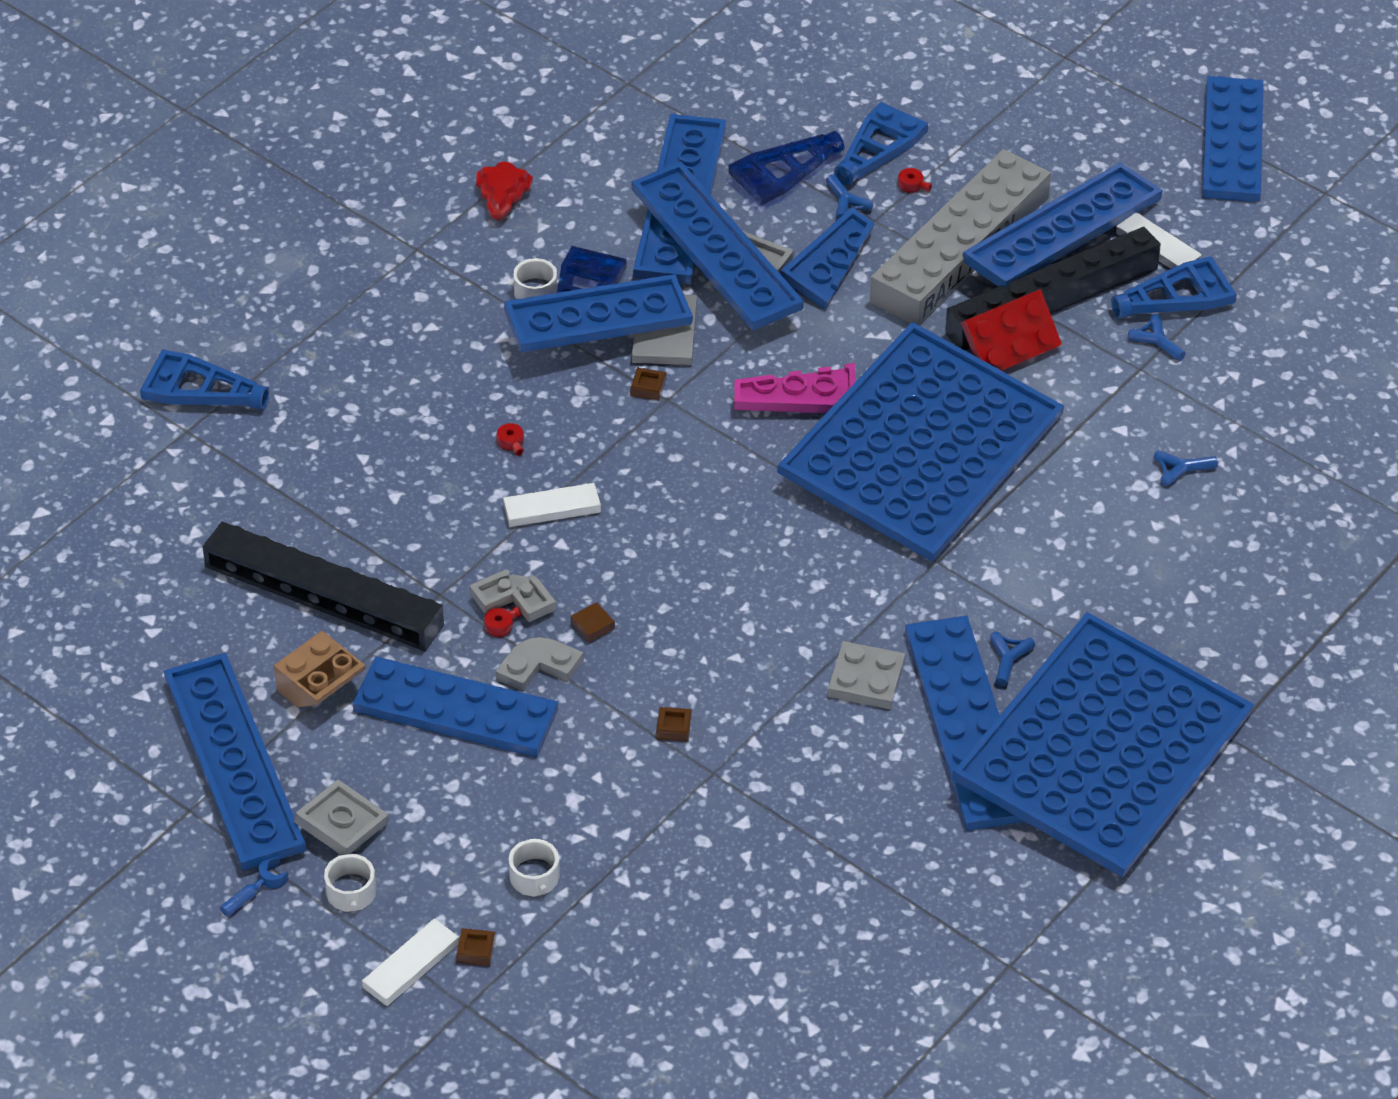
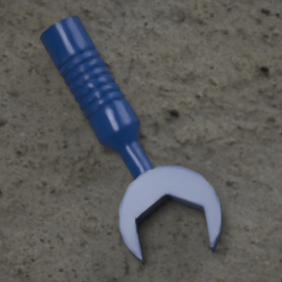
(249, 891)

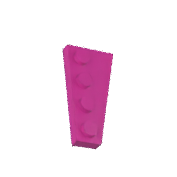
(794, 392)

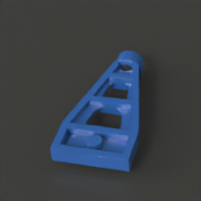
(889, 121)
(1203, 274)
(170, 369)

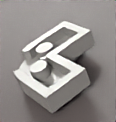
(503, 589)
(536, 655)

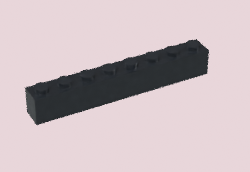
(1067, 280)
(323, 586)

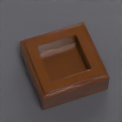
(648, 383)
(592, 622)
(674, 724)
(476, 947)

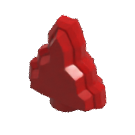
(502, 187)

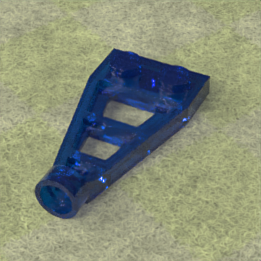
(764, 185)
(590, 265)

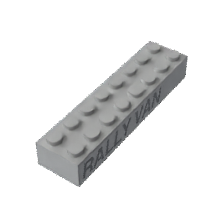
(932, 261)

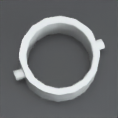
(533, 269)
(530, 850)
(346, 865)

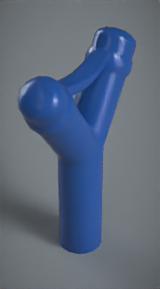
(847, 198)
(1156, 337)
(1181, 465)
(1008, 655)

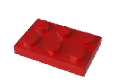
(1012, 331)

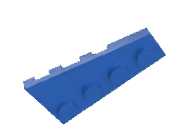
(828, 258)

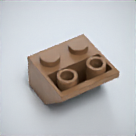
(315, 671)

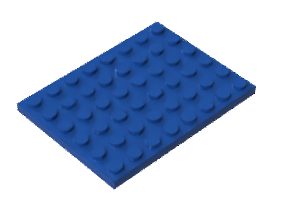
(921, 440)
(1103, 743)

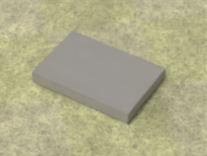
(667, 345)

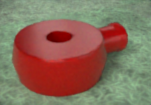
(912, 180)
(511, 437)
(500, 621)

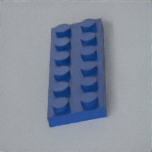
(1233, 139)
(598, 313)
(455, 706)

